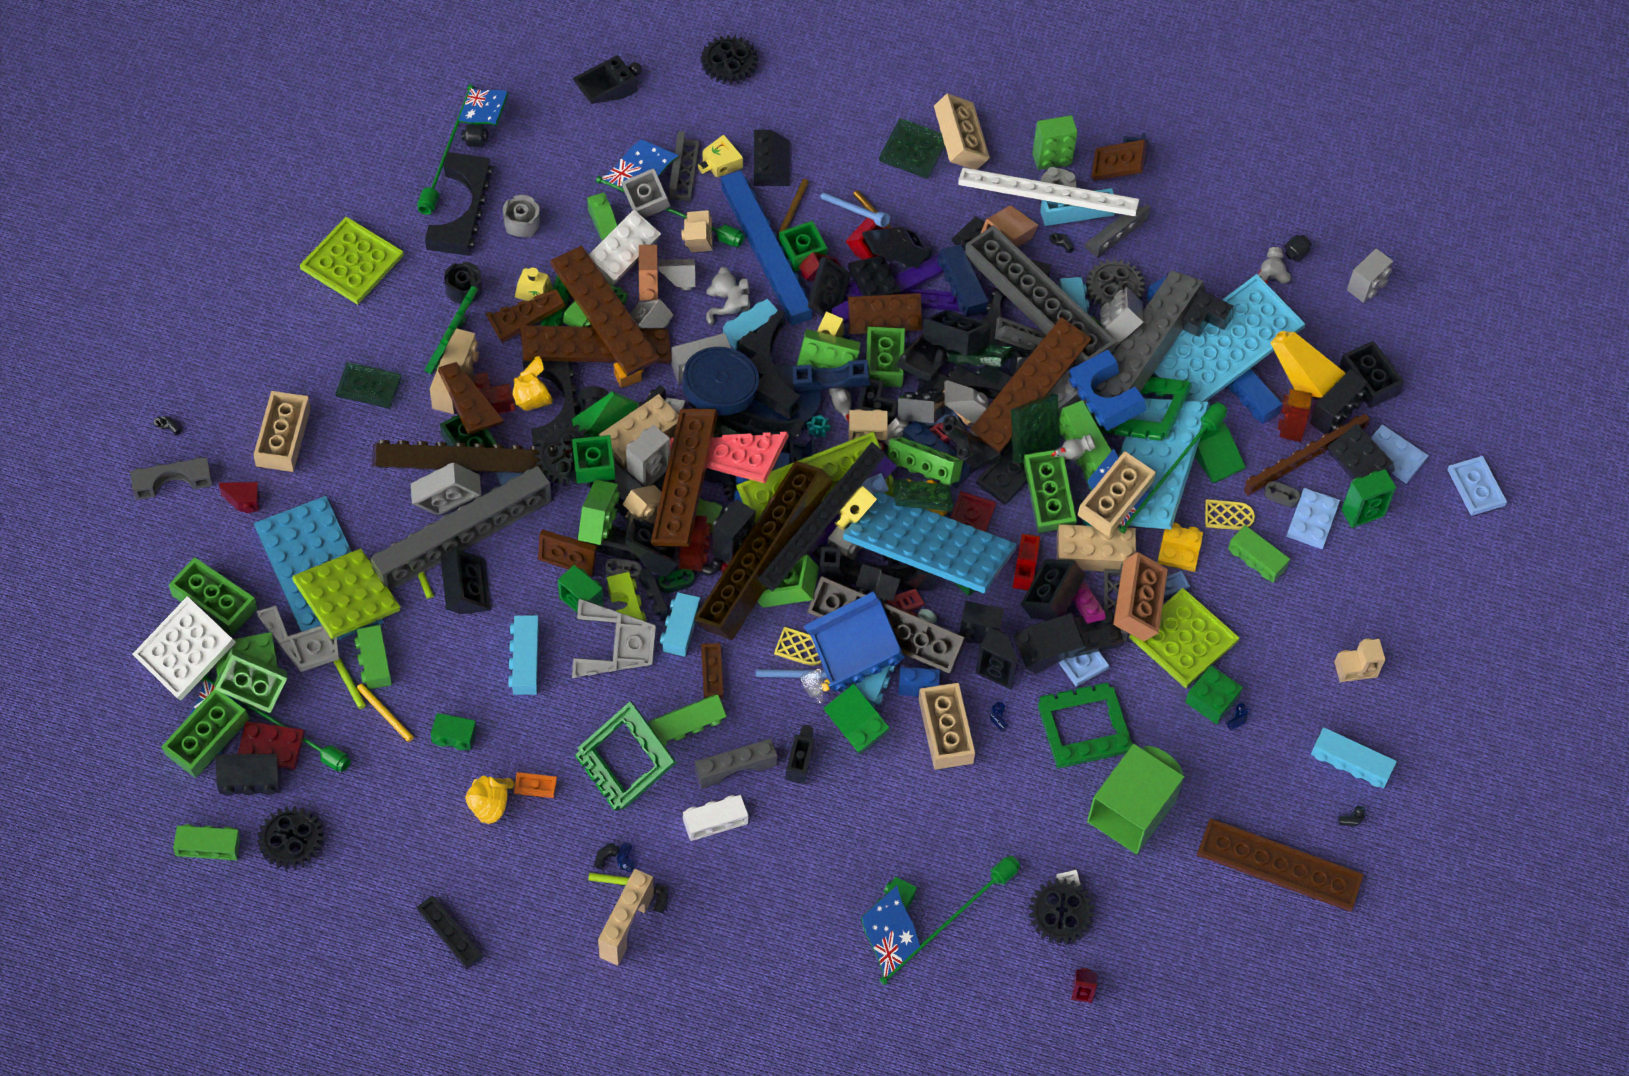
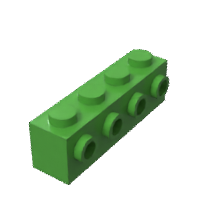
(924, 460)
(688, 718)

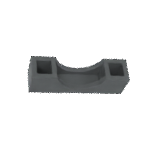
(148, 480)
(754, 756)

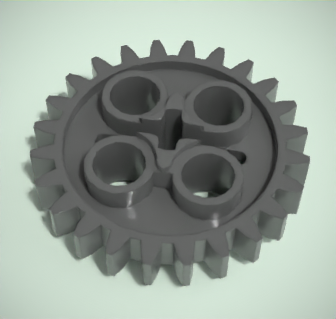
(1112, 272)

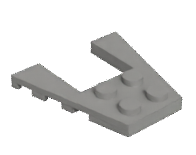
(631, 643)
(305, 648)

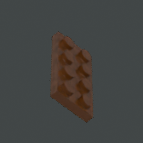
(884, 311)

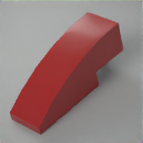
(1026, 561)

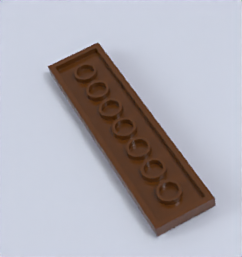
(604, 310)
(581, 344)
(1031, 382)
(684, 477)
(1280, 865)

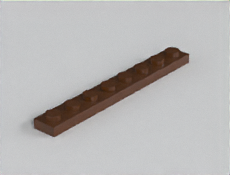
(1300, 457)

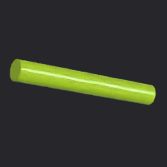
(425, 585)
(349, 683)
(608, 878)

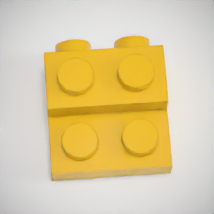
(1180, 547)

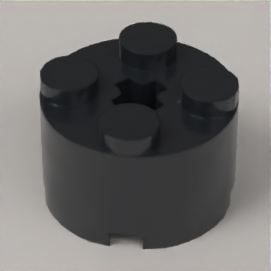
(459, 280)

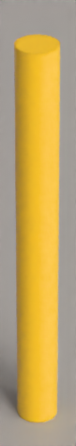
(385, 712)

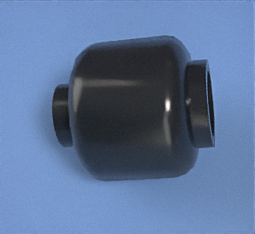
(475, 135)
(1298, 248)

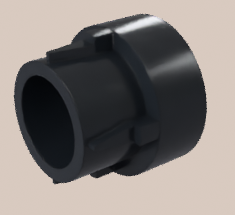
(590, 395)

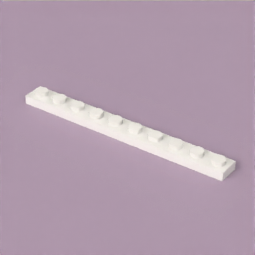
(1048, 191)

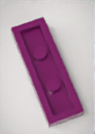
(1088, 604)

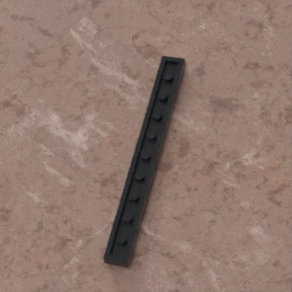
(821, 517)

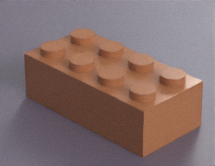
(1140, 596)

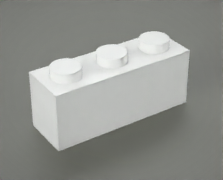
(715, 817)

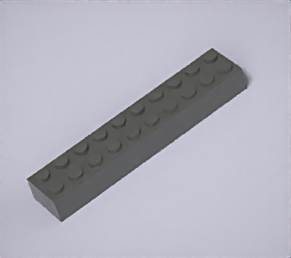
(1033, 290)
(1149, 343)
(462, 528)

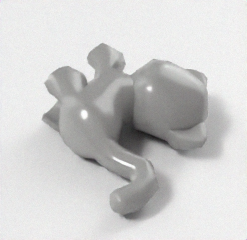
(725, 286)

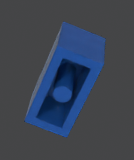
(914, 679)

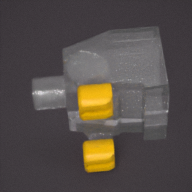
(814, 684)

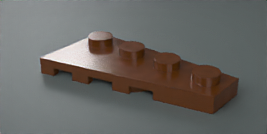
(509, 320)
(469, 402)

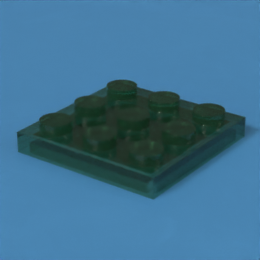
(913, 148)
(1035, 427)

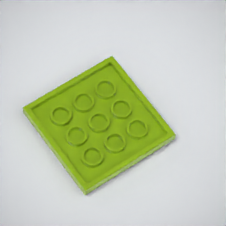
(351, 260)
(345, 593)
(1187, 639)

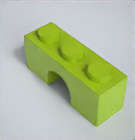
(622, 589)

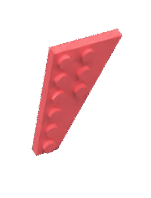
(746, 454)

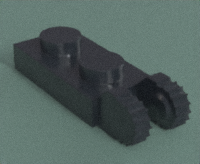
(653, 592)

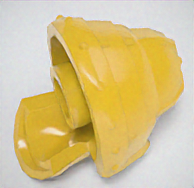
(529, 390)
(488, 797)

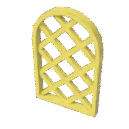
(1223, 503)
(788, 656)

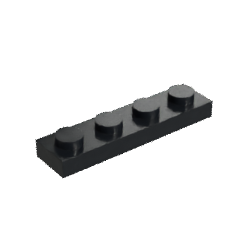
(449, 932)

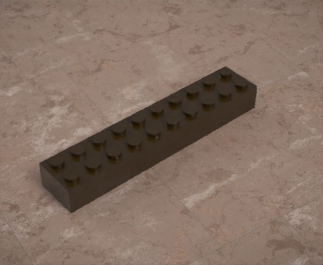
(782, 517)

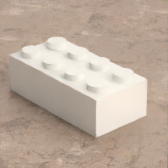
(621, 247)

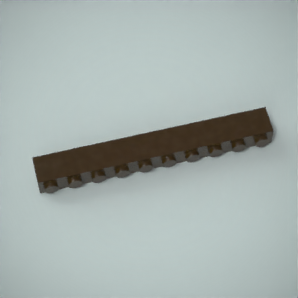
(473, 458)

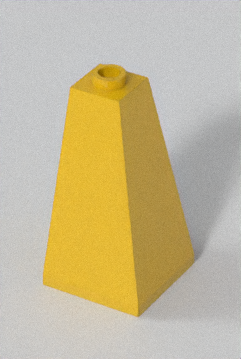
(1305, 365)

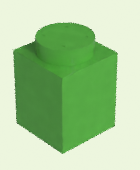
(1137, 796)

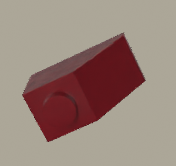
(811, 263)
(241, 495)
(1084, 985)

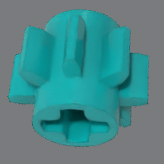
(818, 426)

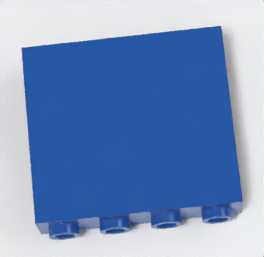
(855, 641)

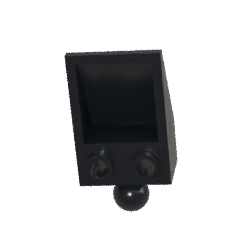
(609, 80)
(898, 245)

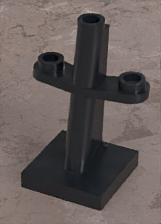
(969, 446)

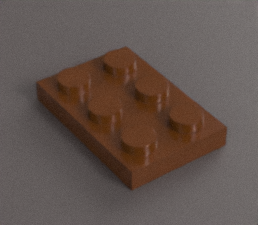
(1119, 160)
(566, 552)

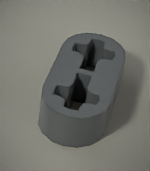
(1282, 494)
(622, 567)

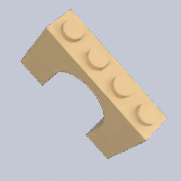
(634, 898)

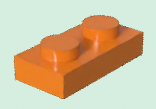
(535, 785)

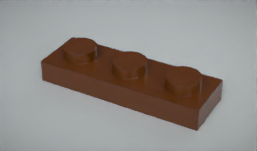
(712, 669)

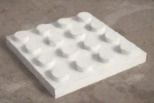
(184, 648)

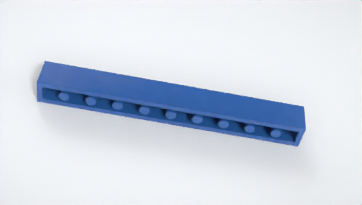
(766, 248)
(1247, 387)

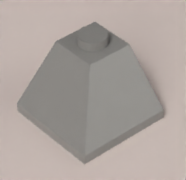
(679, 272)
(651, 314)
(965, 401)

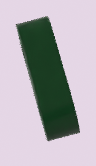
(676, 581)

